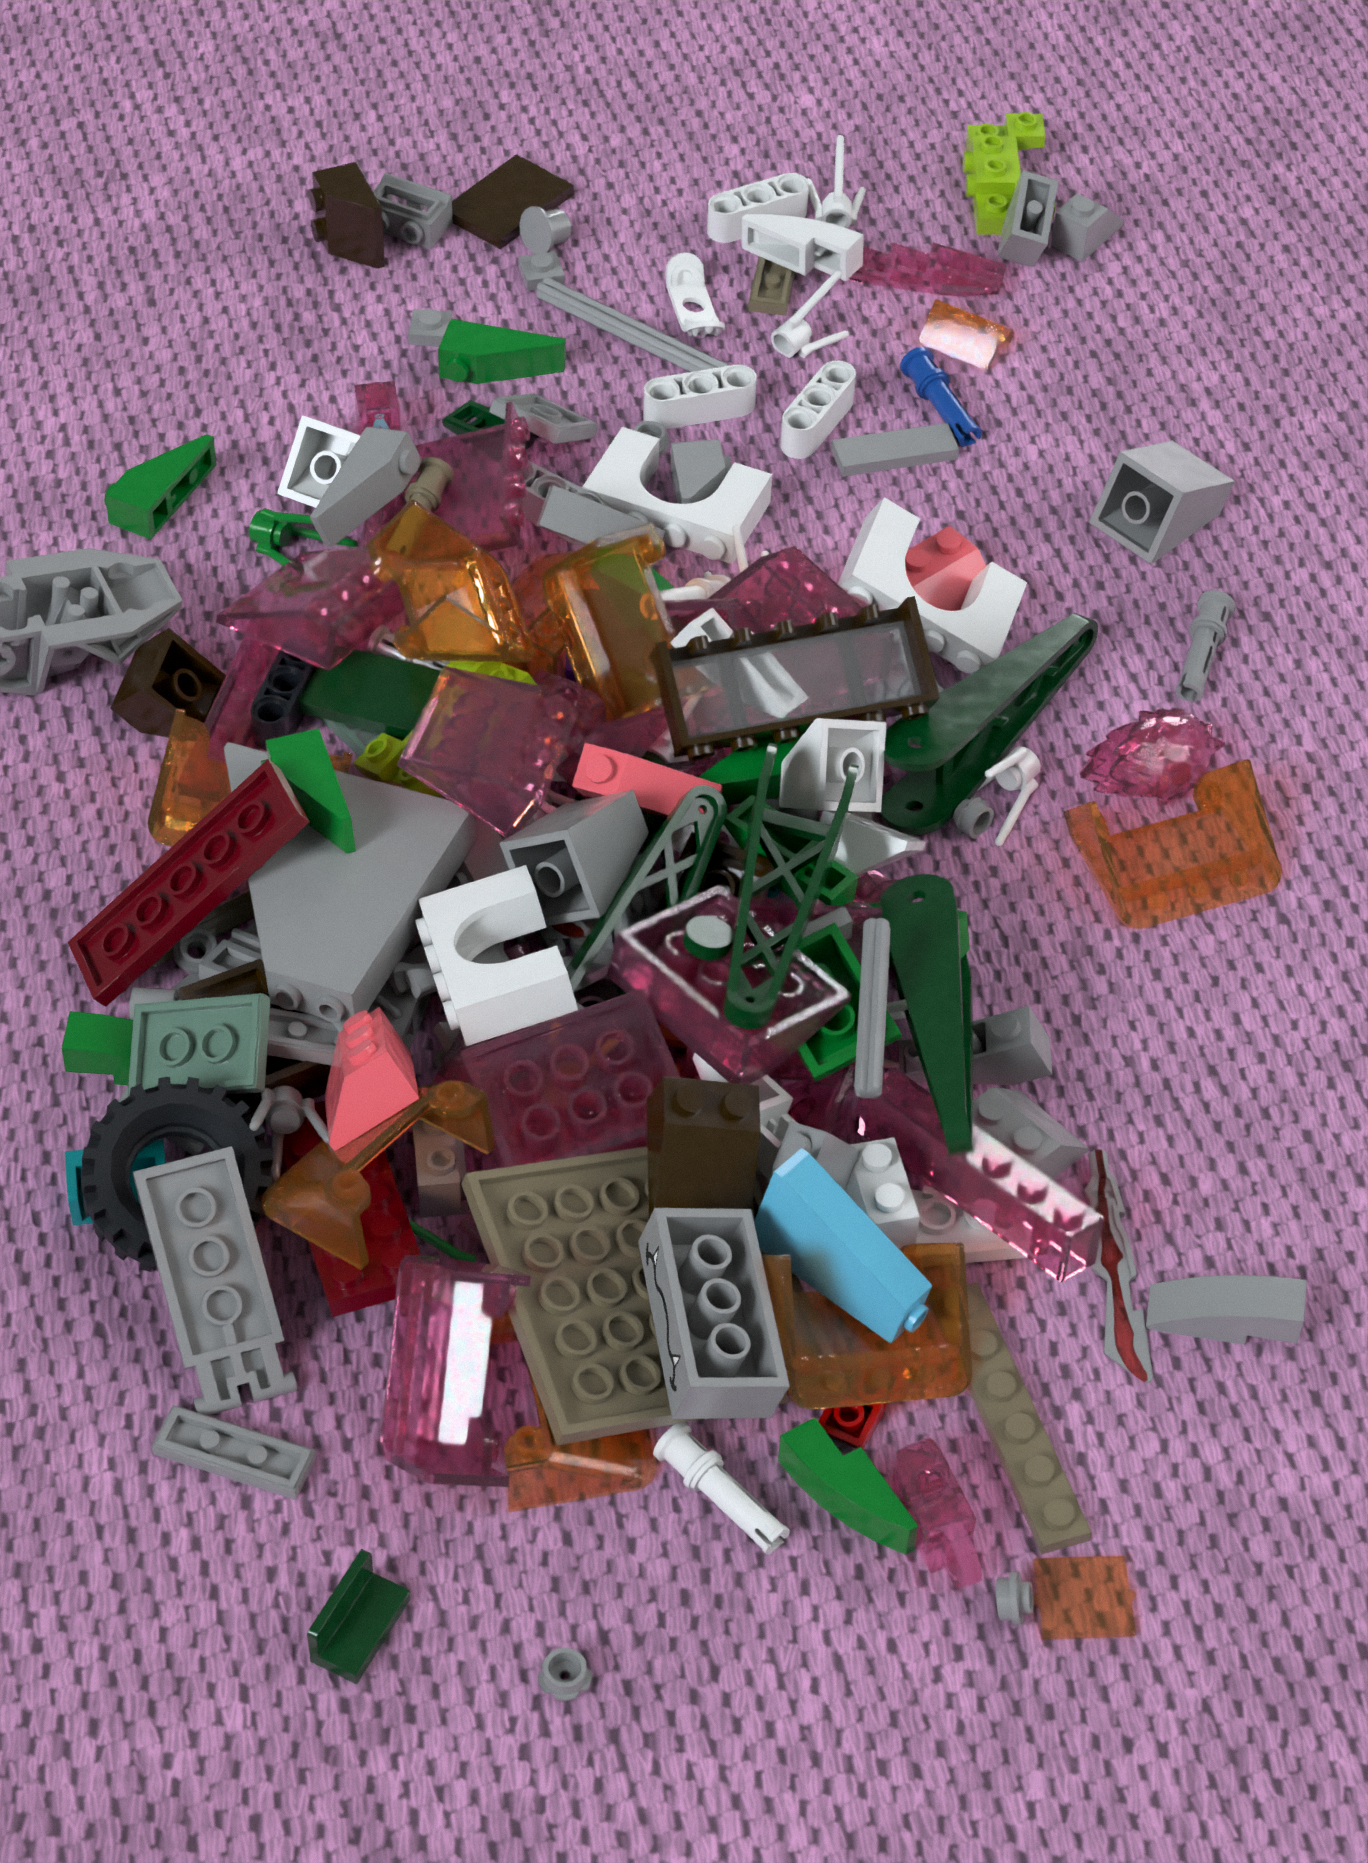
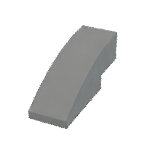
(582, 517)
(1229, 1307)

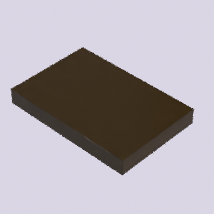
(497, 201)

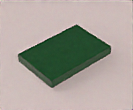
(370, 693)

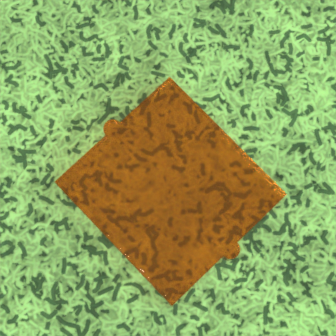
(1084, 1597)

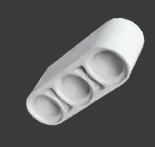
(777, 196)
(700, 396)
(818, 409)

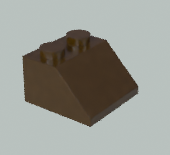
(347, 215)
(166, 677)

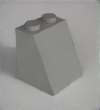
(1159, 498)
(579, 854)

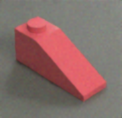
(654, 785)

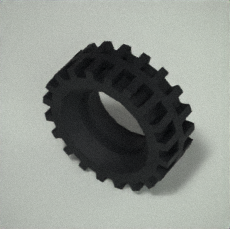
(150, 1116)

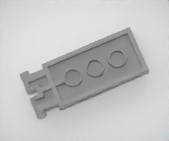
(214, 1278)

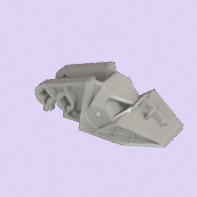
(77, 605)

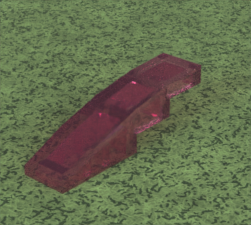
(937, 272)

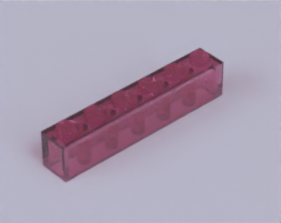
(988, 1183)

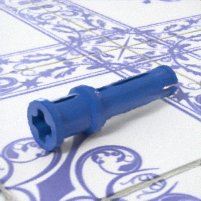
(933, 385)

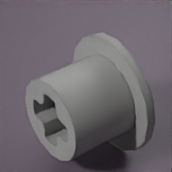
(544, 228)

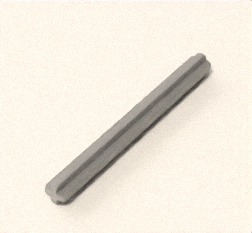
(625, 327)

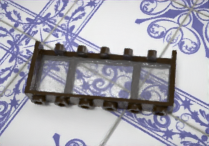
(789, 676)

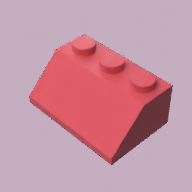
(943, 568)
(367, 1078)

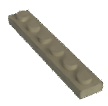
(1020, 1436)

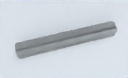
(872, 1008)

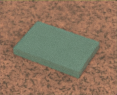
(204, 1039)

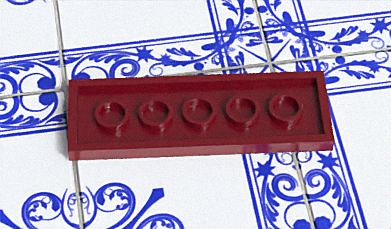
(187, 882)
(384, 1228)

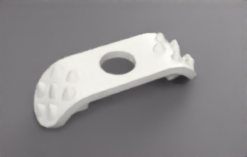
(687, 284)

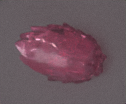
(1153, 756)

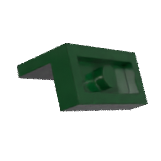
(356, 1620)

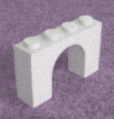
(697, 526)
(878, 577)
(496, 996)

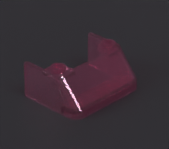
(441, 1369)

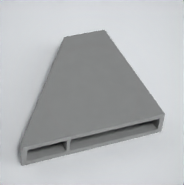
(343, 920)

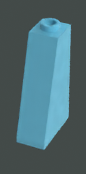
(839, 1249)

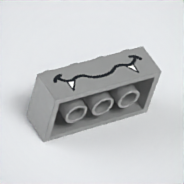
(712, 1314)

